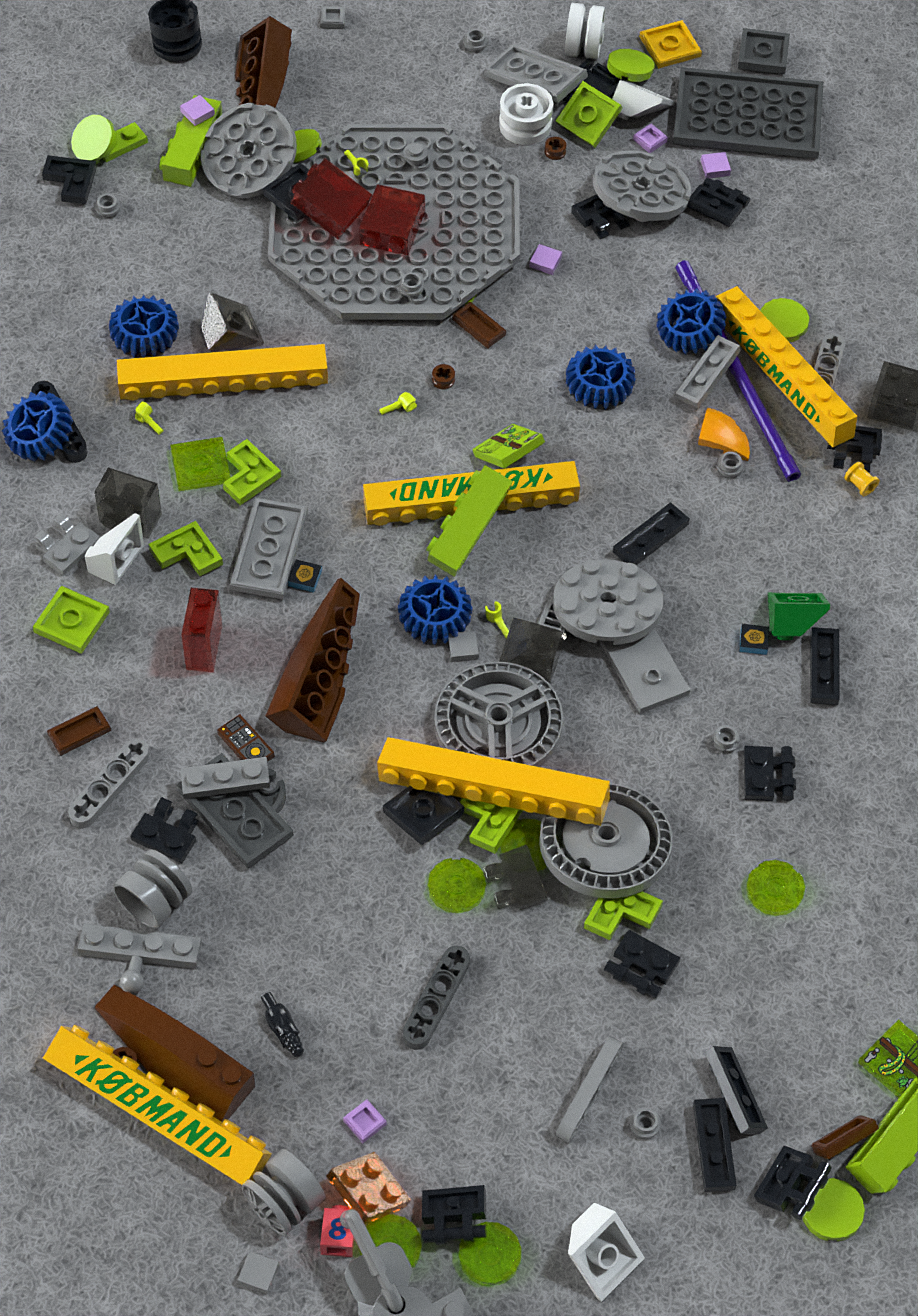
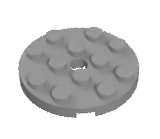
(236, 130)
(641, 186)
(628, 619)

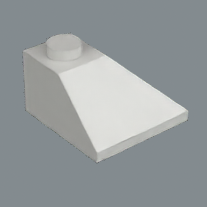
(638, 100)
(116, 550)
(603, 1249)

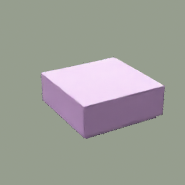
(197, 110)
(650, 138)
(715, 165)
(545, 259)
(364, 1121)

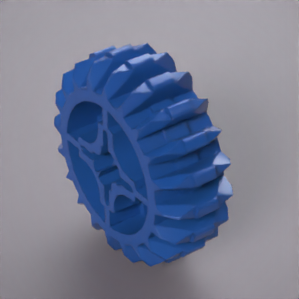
(689, 329)
(133, 336)
(597, 383)
(37, 426)
(445, 619)

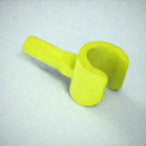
(357, 162)
(405, 400)
(143, 414)
(496, 617)

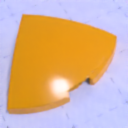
(724, 434)

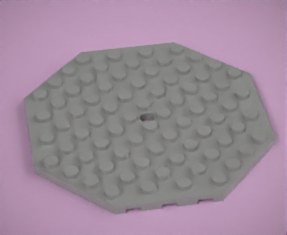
(459, 249)

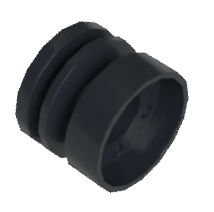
(175, 29)

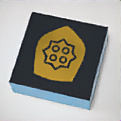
(304, 575)
(754, 639)

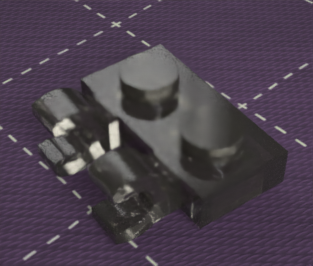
(523, 878)

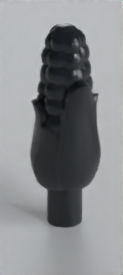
(282, 1025)

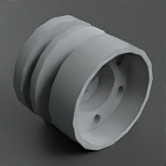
(152, 888)
(289, 1187)

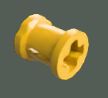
(861, 479)

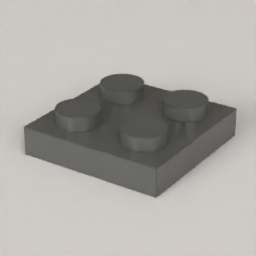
(763, 51)

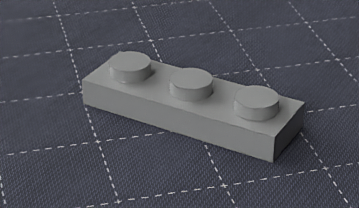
(708, 372)
(225, 777)

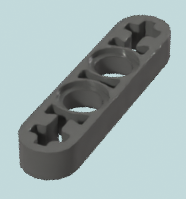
(434, 996)

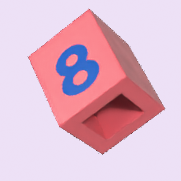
(334, 1237)

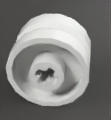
(585, 31)
(526, 114)

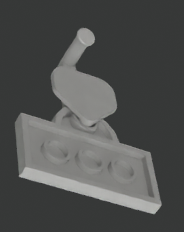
(383, 1276)

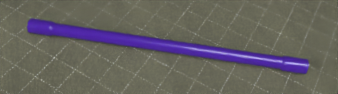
(783, 457)

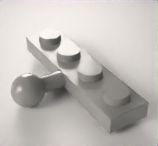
(138, 948)

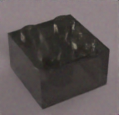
(896, 397)
(122, 495)

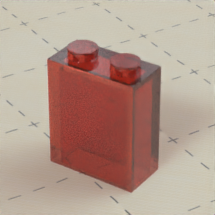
(330, 198)
(392, 219)
(202, 629)

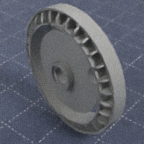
(514, 706)
(610, 848)

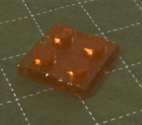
(368, 1187)

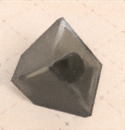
(228, 326)
(533, 647)

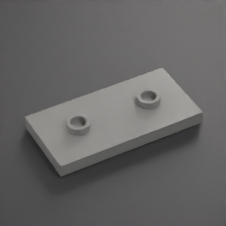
(523, 66)
(269, 548)
(647, 671)

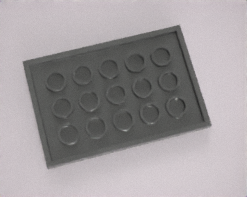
(748, 112)

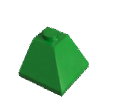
(794, 613)

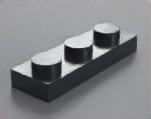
(651, 534)
(824, 666)
(736, 1090)
(714, 1145)

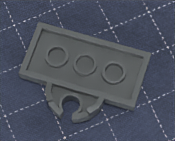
(245, 819)

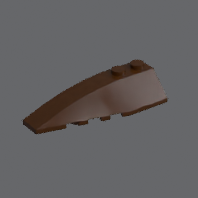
(263, 62)
(314, 676)
(177, 1053)

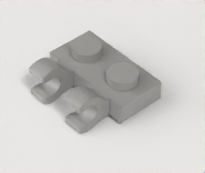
(70, 549)

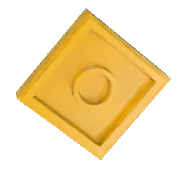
(670, 44)

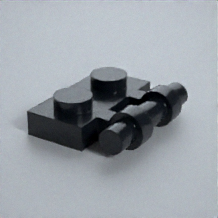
(718, 201)
(759, 773)
(646, 957)
(785, 1177)
(454, 1205)

